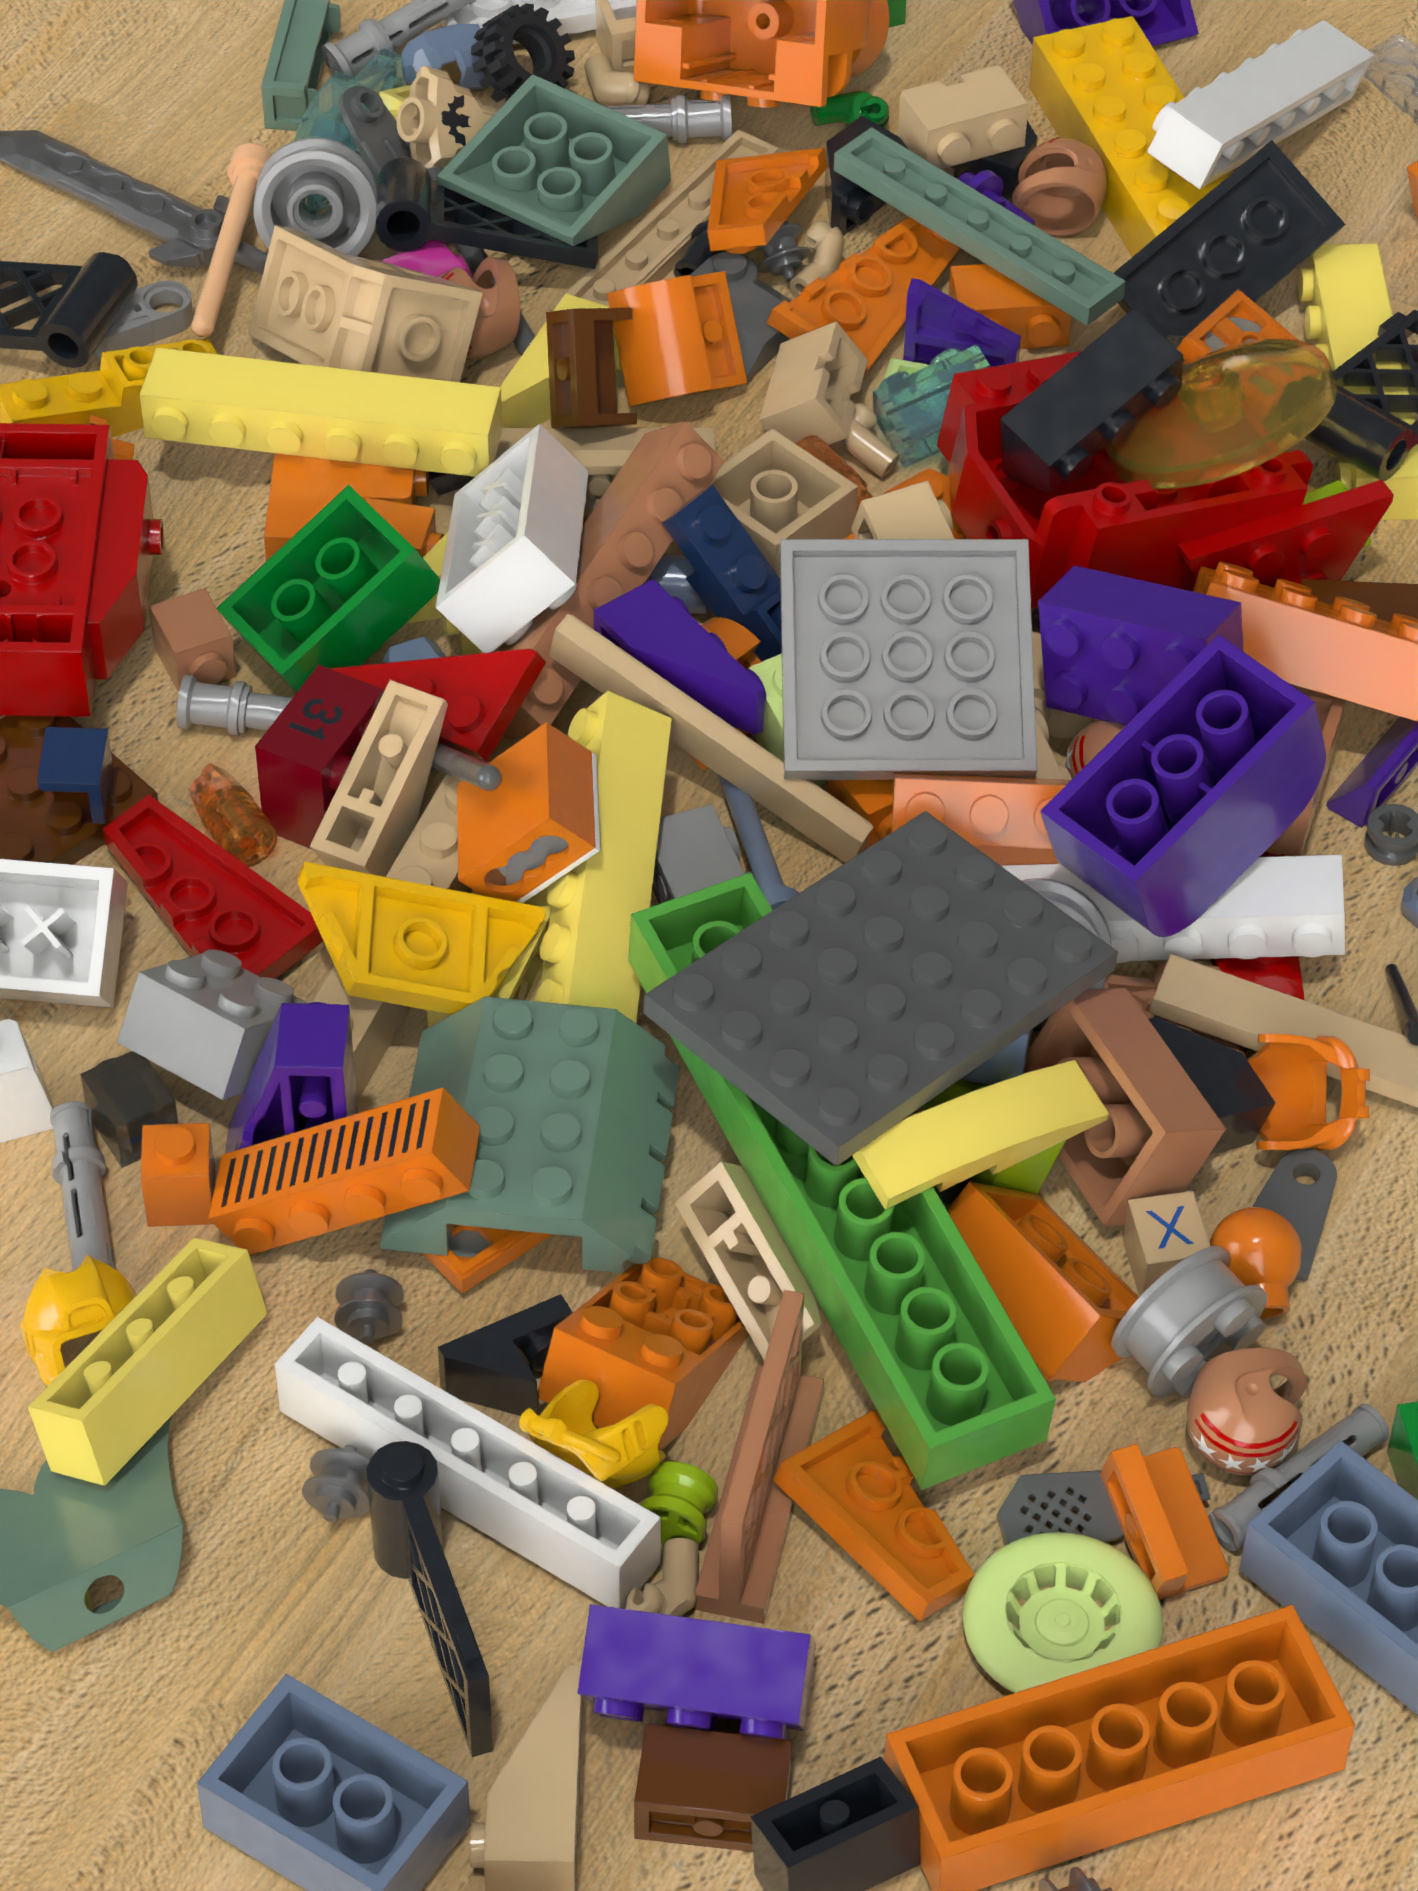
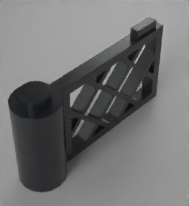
(420, 209)
(72, 316)
(1361, 424)
(410, 1547)

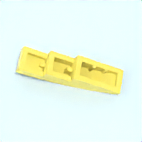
(980, 1132)

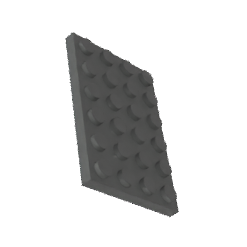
(879, 986)

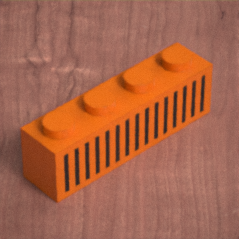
(345, 1172)

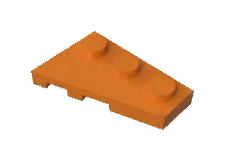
(758, 195)
(872, 1512)

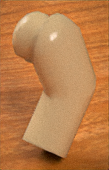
(614, 87)
(829, 248)
(866, 445)
(677, 1588)

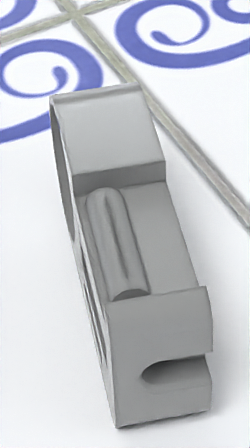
(143, 325)

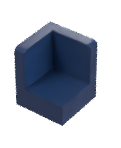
(78, 763)

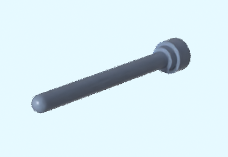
(756, 845)

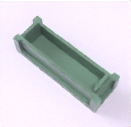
(296, 60)

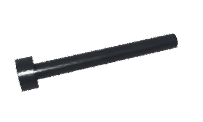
(1405, 1001)

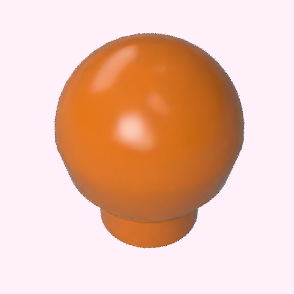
(1262, 1253)

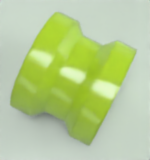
(681, 1498)

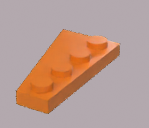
(869, 289)

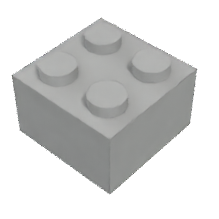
(204, 1019)

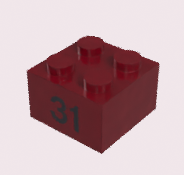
(311, 749)

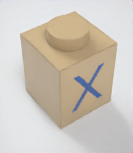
(1161, 1234)

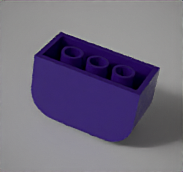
(1190, 790)

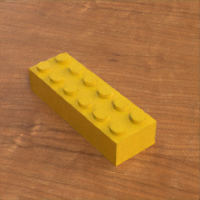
(1106, 91)

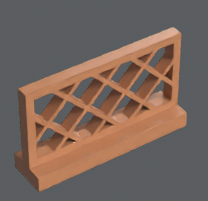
(753, 1509)

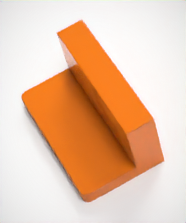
(1163, 1519)

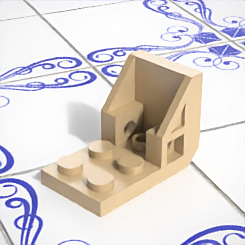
(361, 312)

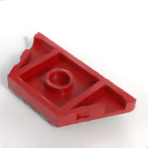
(1298, 543)

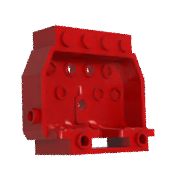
(1098, 517)
(70, 564)

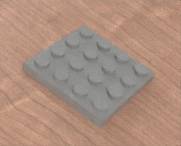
(906, 658)

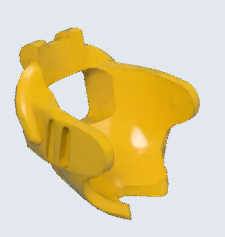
(70, 1307)
(608, 1454)

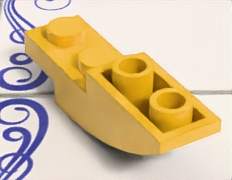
(103, 393)

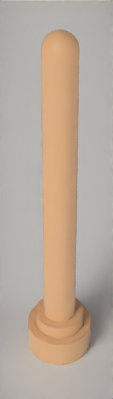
(243, 173)

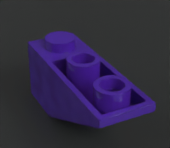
(677, 648)

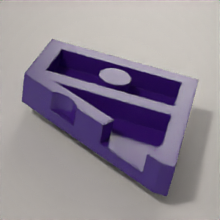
(943, 323)

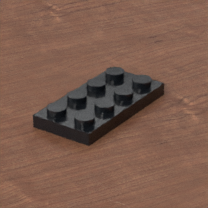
(1231, 240)

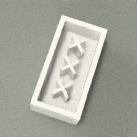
(514, 541)
(60, 932)

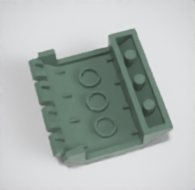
(567, 1127)

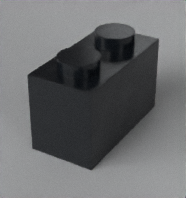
(839, 1834)

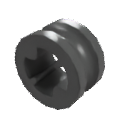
(1392, 819)

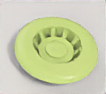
(1058, 1626)

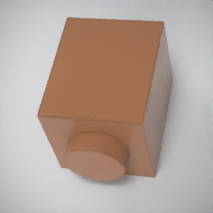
(192, 639)

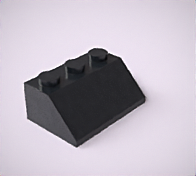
(1090, 404)

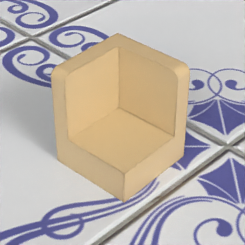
(615, 37)

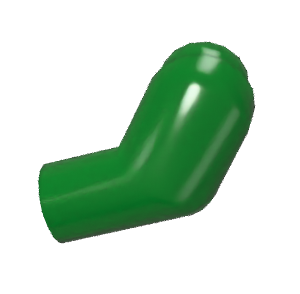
(849, 107)

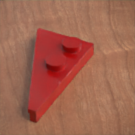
(479, 690)

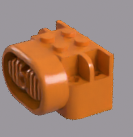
(759, 47)

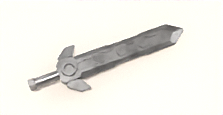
(184, 227)

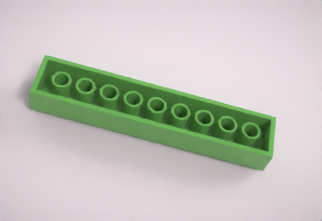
(888, 1280)

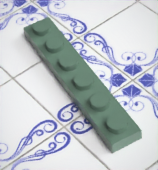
(980, 226)

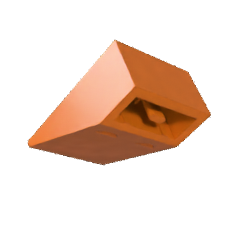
(646, 1342)

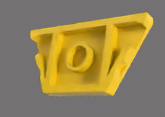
(415, 939)

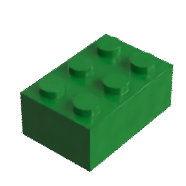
(331, 592)

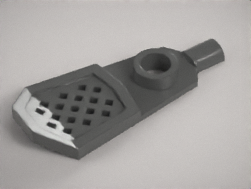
(1084, 1485)

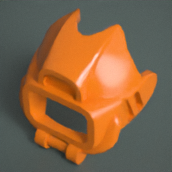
(1296, 1078)

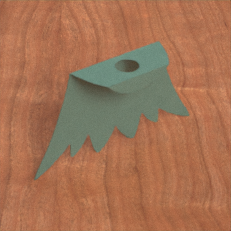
(84, 1531)

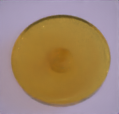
(1229, 414)

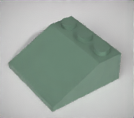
(561, 163)

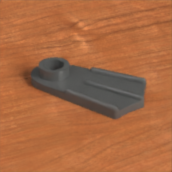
(372, 131)
(1301, 1203)

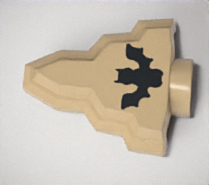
(439, 117)

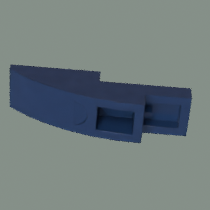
(729, 568)

